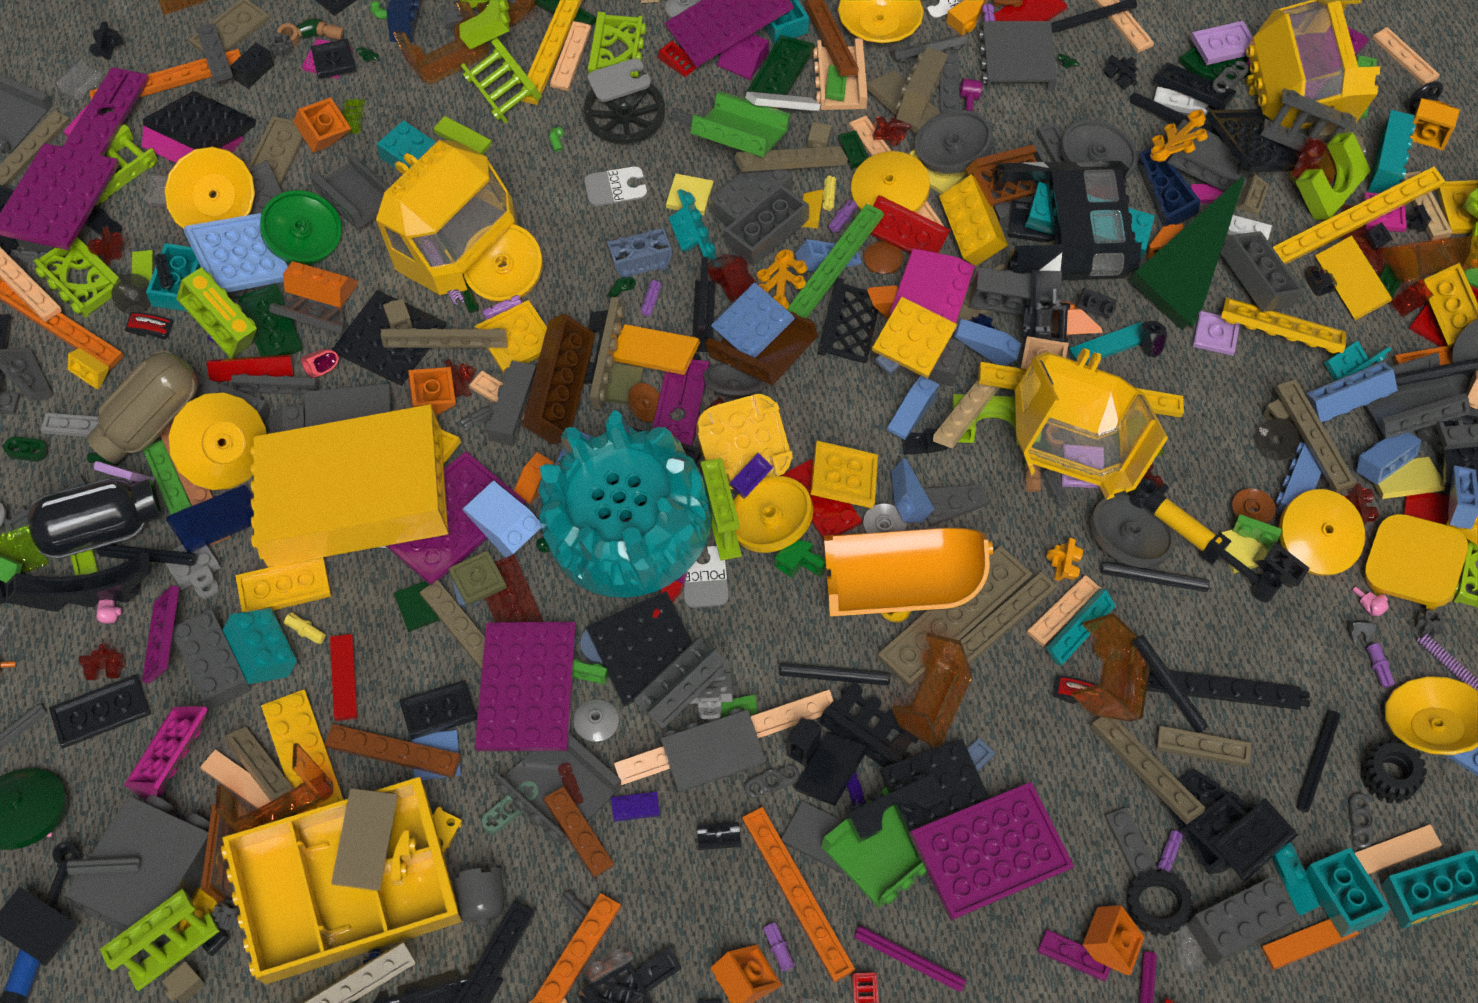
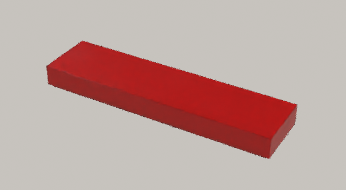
(253, 366)
(343, 677)

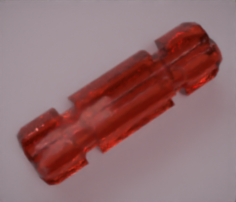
(570, 783)

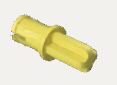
(304, 628)

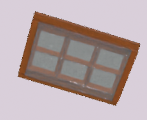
(214, 875)

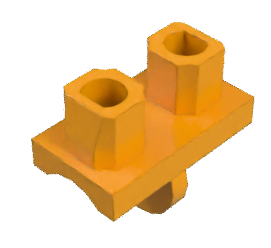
(1062, 559)

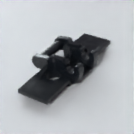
(1038, 316)

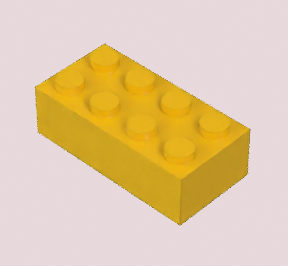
(973, 221)

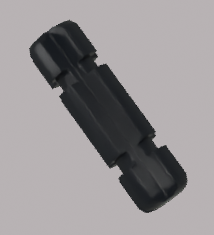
(163, 271)

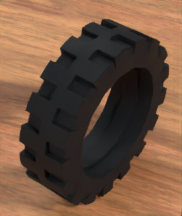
(1170, 882)

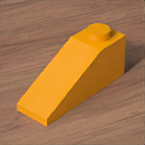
(965, 15)

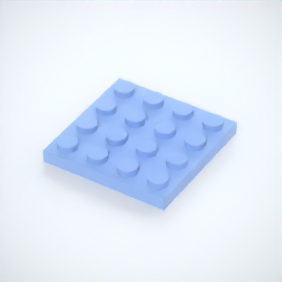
(235, 253)

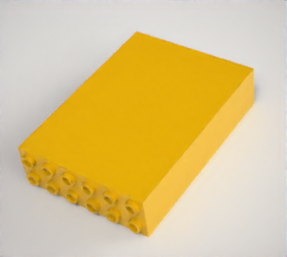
(348, 486)
(305, 922)

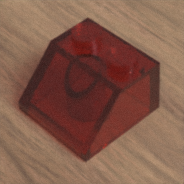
(1315, 156)

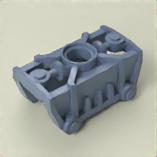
(641, 252)

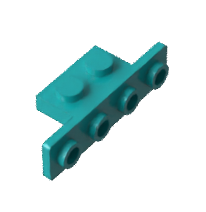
(690, 228)
(1352, 360)
(1295, 880)

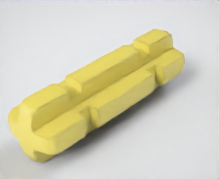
(829, 193)

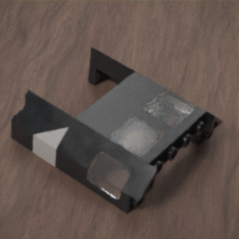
(1087, 218)

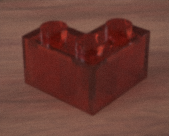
(731, 274)

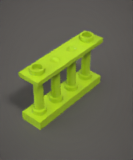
(508, 65)
(129, 171)
(723, 509)
(148, 929)

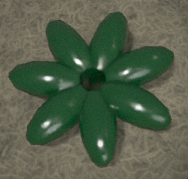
(367, 54)
(1067, 61)

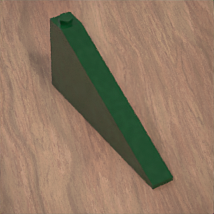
(1183, 268)

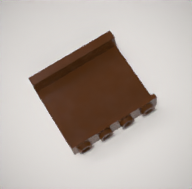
(774, 358)

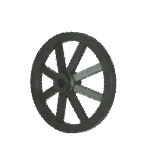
(625, 113)

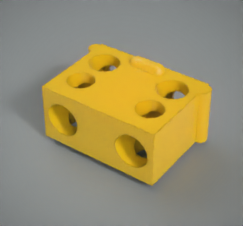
(445, 832)

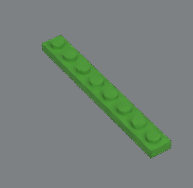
(836, 261)

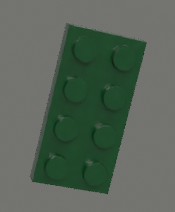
(782, 66)
(274, 332)

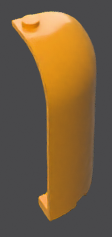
(905, 570)

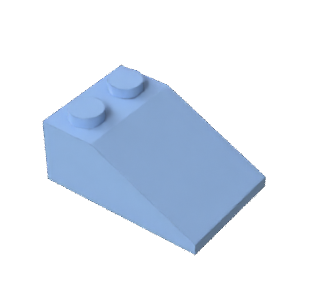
(502, 518)

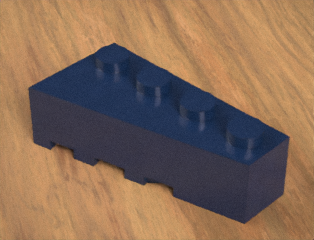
(402, 17)
(1168, 190)

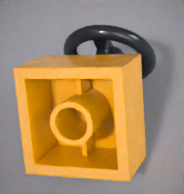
(1432, 117)

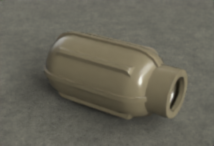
(143, 406)

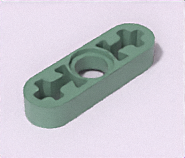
(493, 814)

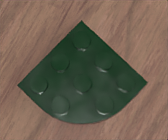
(1194, 63)

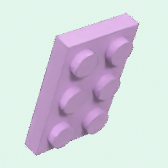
(1222, 42)

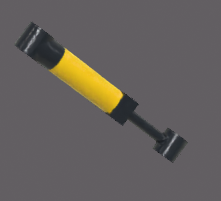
(1213, 546)

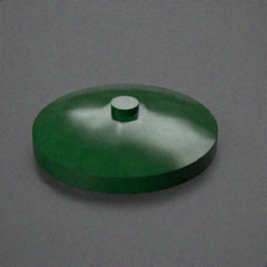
(29, 806)

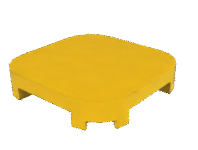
(742, 430)
(1416, 560)

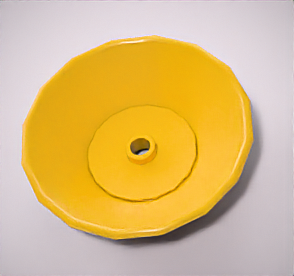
(881, 19)
(201, 174)
(196, 438)
(1434, 715)

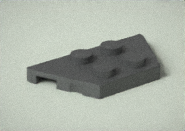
(311, 312)

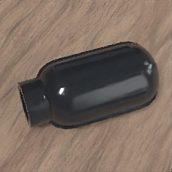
(92, 516)

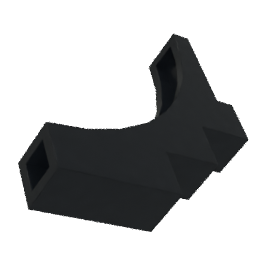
(53, 593)

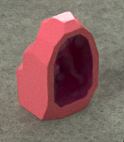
(319, 362)

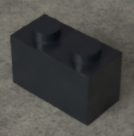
(252, 65)
(1282, 563)
(804, 741)

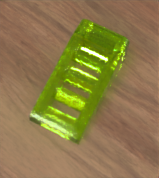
(354, 120)

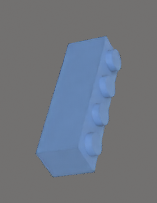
(1353, 391)
(1303, 477)

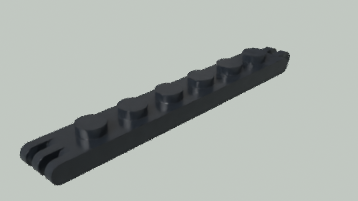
(1235, 690)

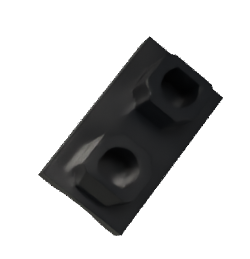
(106, 41)
(1123, 67)
(1096, 303)
(718, 836)

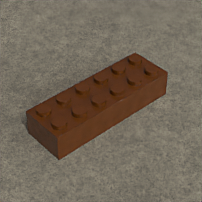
(558, 378)

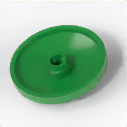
(300, 227)

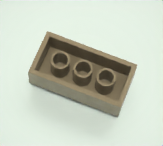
(921, 86)

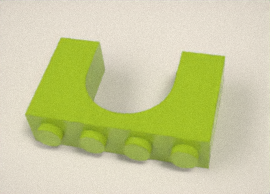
(487, 25)
(1351, 171)
(998, 407)

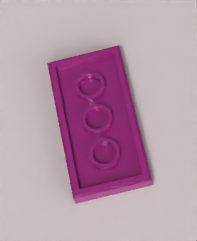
(160, 634)

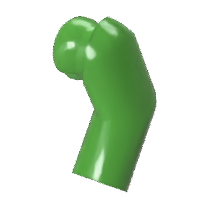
(378, 11)
(554, 139)

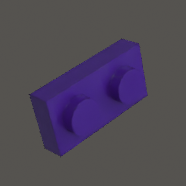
(750, 475)
(635, 806)

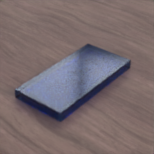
(213, 518)

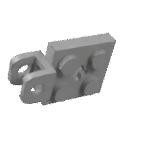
(198, 575)
(711, 697)

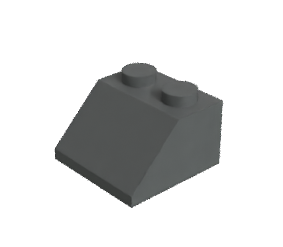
(286, 419)

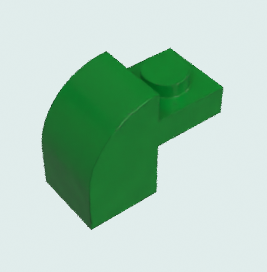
(797, 555)

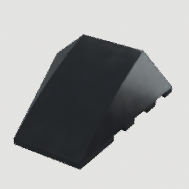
(1221, 813)

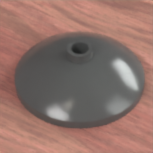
(731, 382)

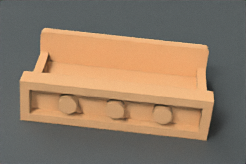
(855, 84)

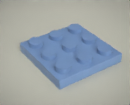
(753, 321)

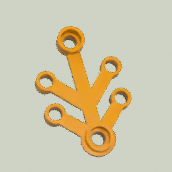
(1161, 151)
(783, 260)

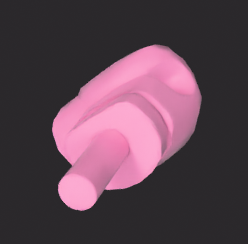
(1373, 604)
(107, 612)

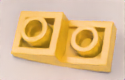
(403, 851)

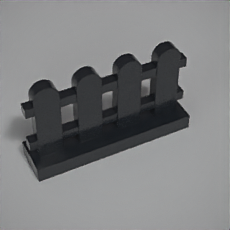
(856, 728)

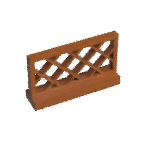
(986, 165)

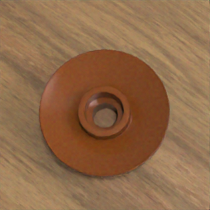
(643, 401)
(1256, 500)

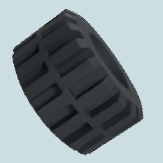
(1385, 785)

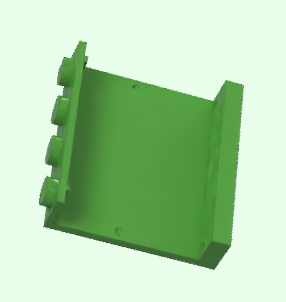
(742, 124)
(880, 863)

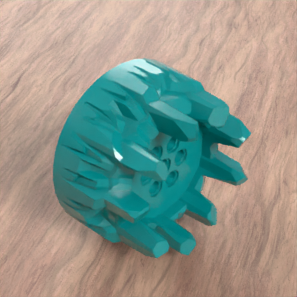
(659, 539)

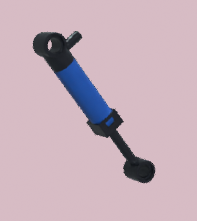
(26, 967)

